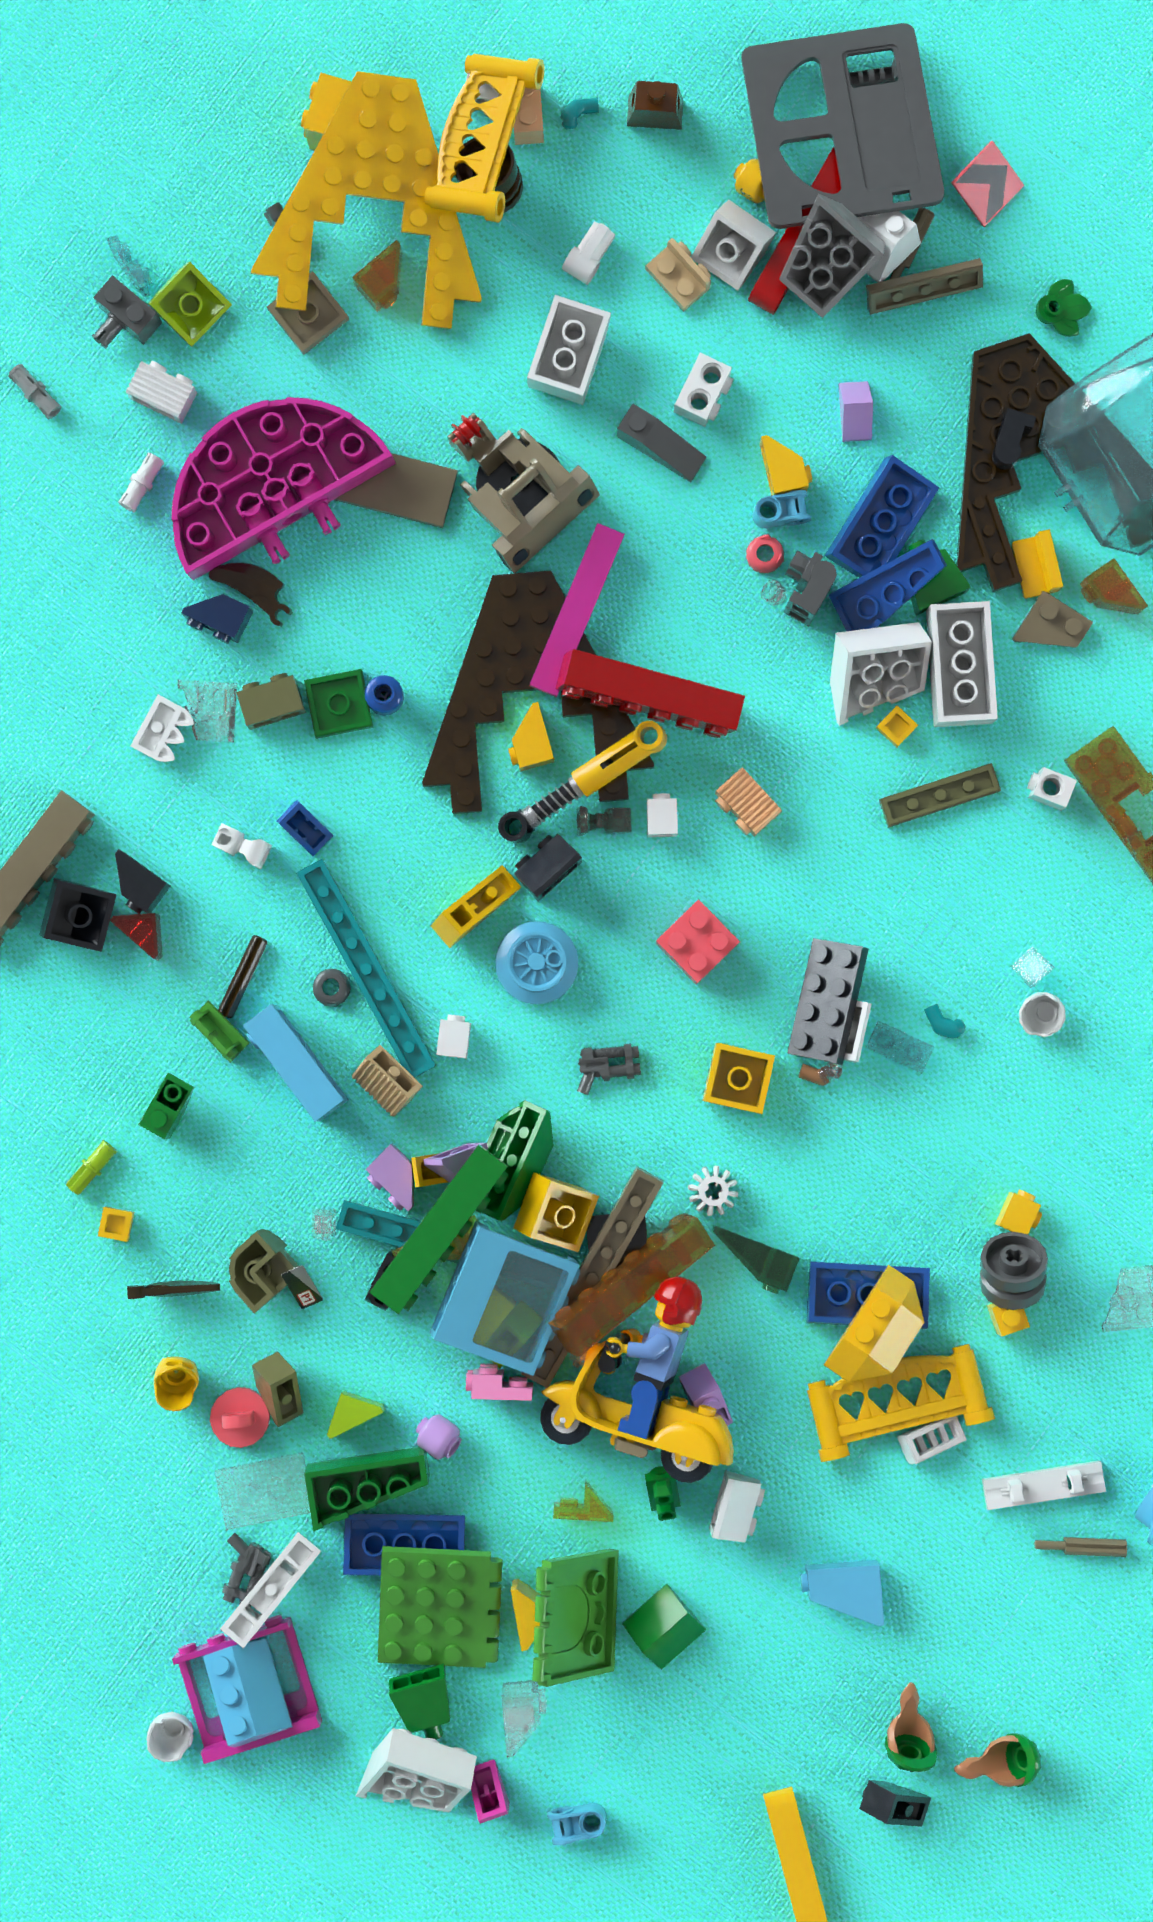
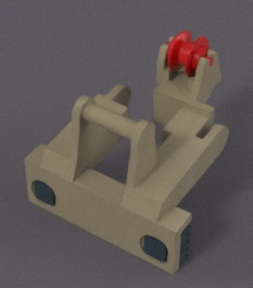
(521, 535)

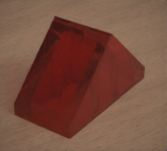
(143, 930)

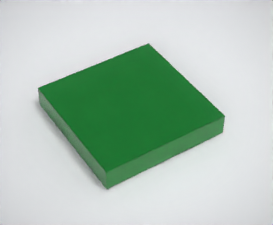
(338, 703)

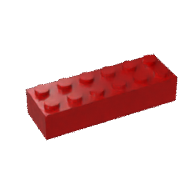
(649, 692)

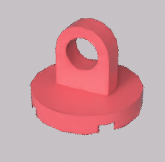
(239, 1417)

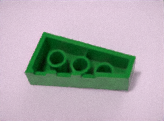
(361, 1482)

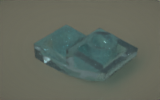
(137, 276)
(900, 1047)

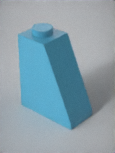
(847, 1587)

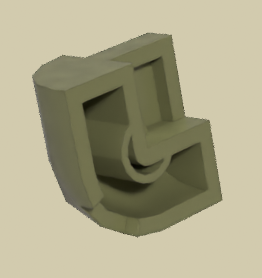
(258, 1268)

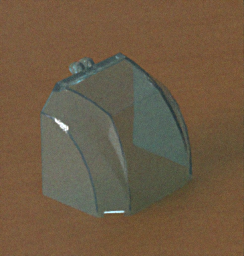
(1103, 448)

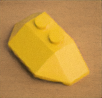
(879, 1330)

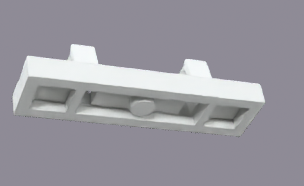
(1043, 1485)
(270, 1590)

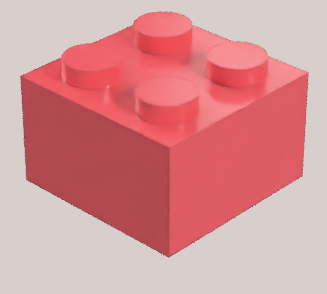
(697, 942)

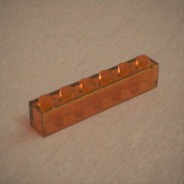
(630, 1284)

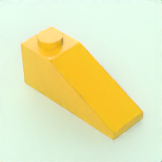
(475, 906)

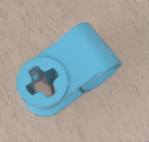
(788, 510)
(574, 1824)

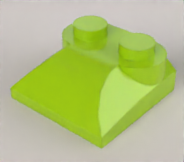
(189, 303)

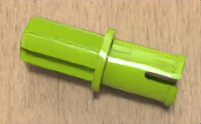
(91, 1167)

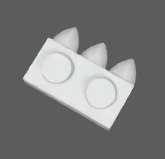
(160, 729)

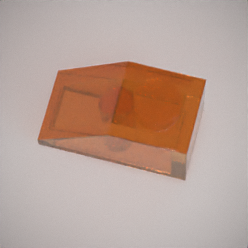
(381, 278)
(1112, 590)

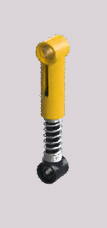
(586, 780)

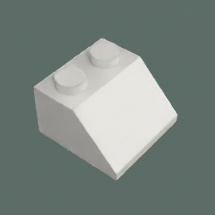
(900, 241)
(733, 244)
(735, 1507)

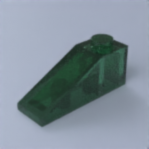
(765, 1262)

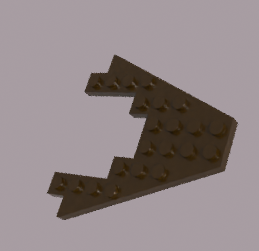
(1003, 376)
(503, 659)

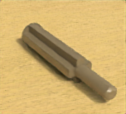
(923, 220)
(1086, 1546)

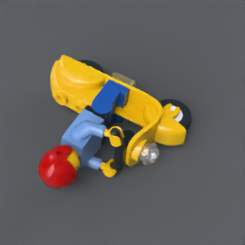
(687, 1435)

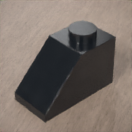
(139, 884)
(894, 1804)

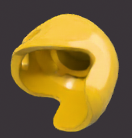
(175, 1383)

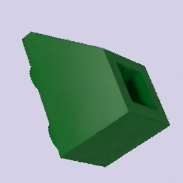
(167, 1107)

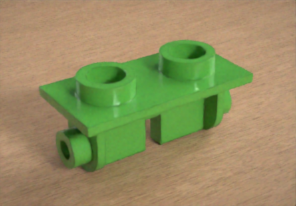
(219, 1031)

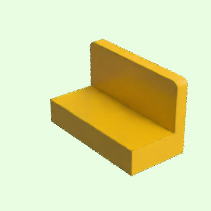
(1037, 564)

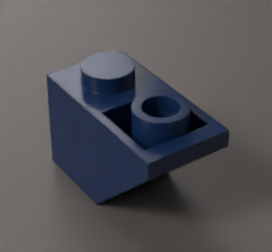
(221, 615)

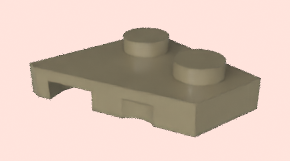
(1052, 624)

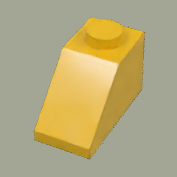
(783, 467)
(531, 742)

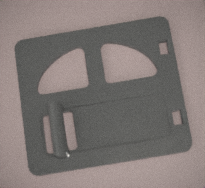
(873, 117)

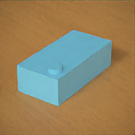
(295, 1062)

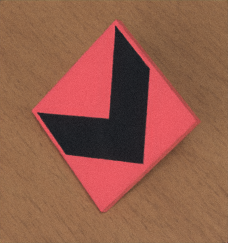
(987, 183)

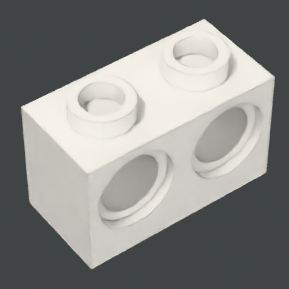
(698, 388)

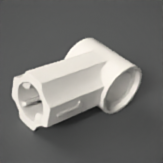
(585, 259)

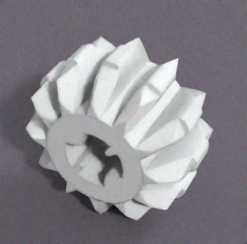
(722, 1194)

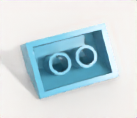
(247, 1692)

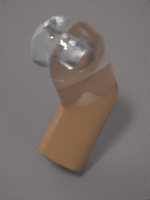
(821, 1076)

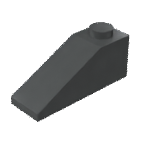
(660, 443)

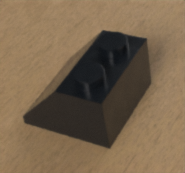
(548, 866)
(77, 914)

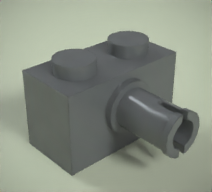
(124, 312)

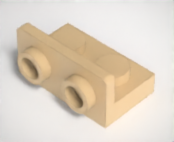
(679, 274)

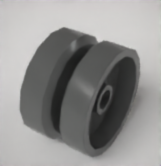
(1013, 1270)

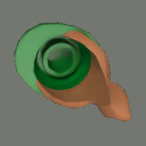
(910, 1737)
(1007, 1761)

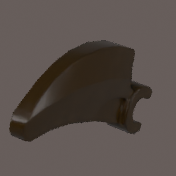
(255, 584)
(172, 1289)

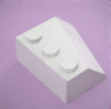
(877, 667)
(418, 1770)

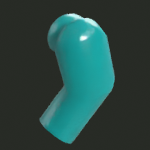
(575, 109)
(944, 1026)

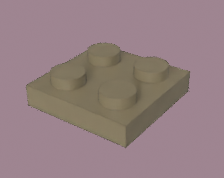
(315, 324)

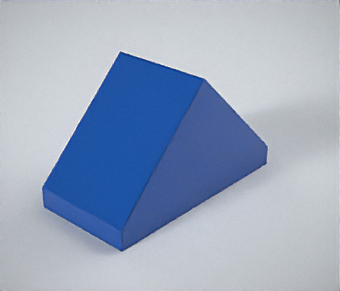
(304, 828)

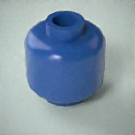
(380, 685)

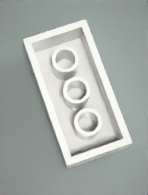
(961, 664)

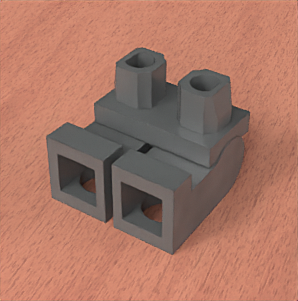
(814, 582)

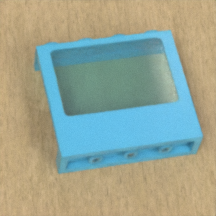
(504, 1299)

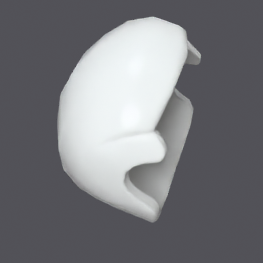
(1042, 1014)
(169, 1736)

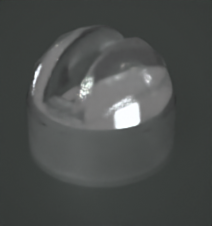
(774, 593)

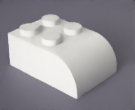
(568, 349)

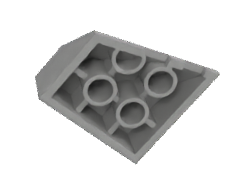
(830, 255)

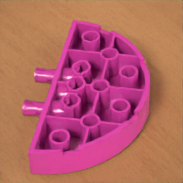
(264, 474)

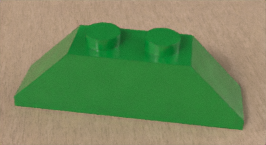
(524, 1143)

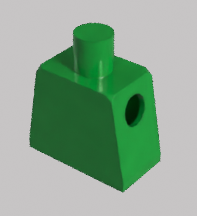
(943, 587)
(422, 1700)

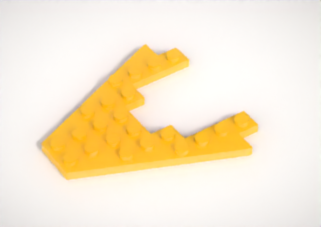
(376, 150)

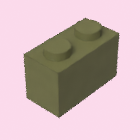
(270, 701)

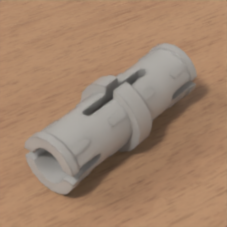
(34, 391)

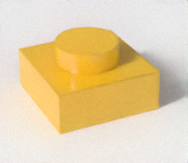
(896, 726)
(116, 1224)

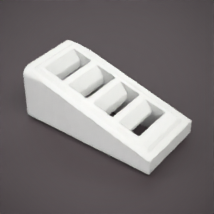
(908, 1446)

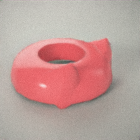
(771, 565)

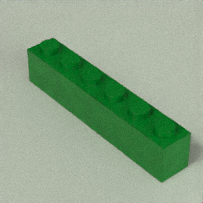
(438, 1230)

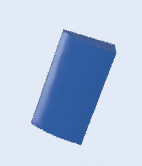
(882, 518)
(841, 1288)
(370, 1532)

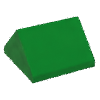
(663, 1627)

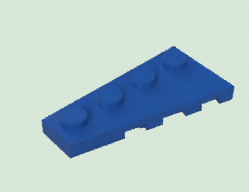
(883, 591)

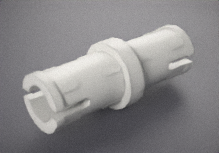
(141, 482)

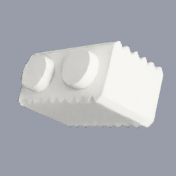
(161, 391)

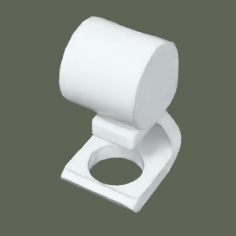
(233, 841)

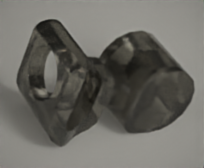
(612, 821)

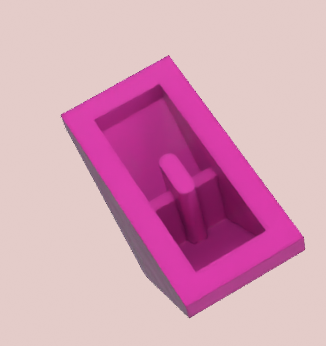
(489, 1792)

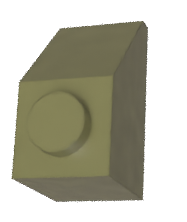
(278, 1388)

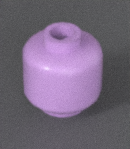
(438, 1436)

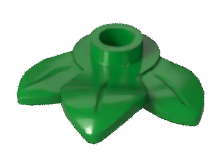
(1066, 305)

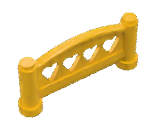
(478, 193)
(963, 1396)

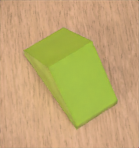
(351, 1412)

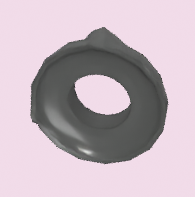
(340, 996)

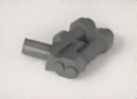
(595, 1064)
(250, 1562)

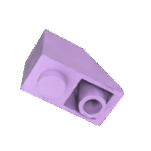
(396, 1175)
(703, 1390)

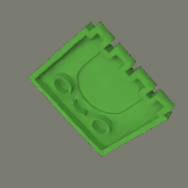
(439, 1607)
(575, 1617)

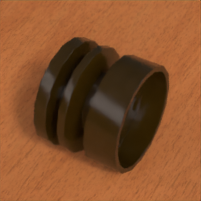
(509, 179)

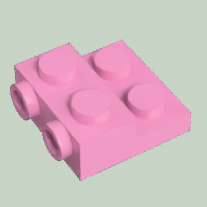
(490, 1385)

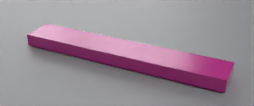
(577, 606)

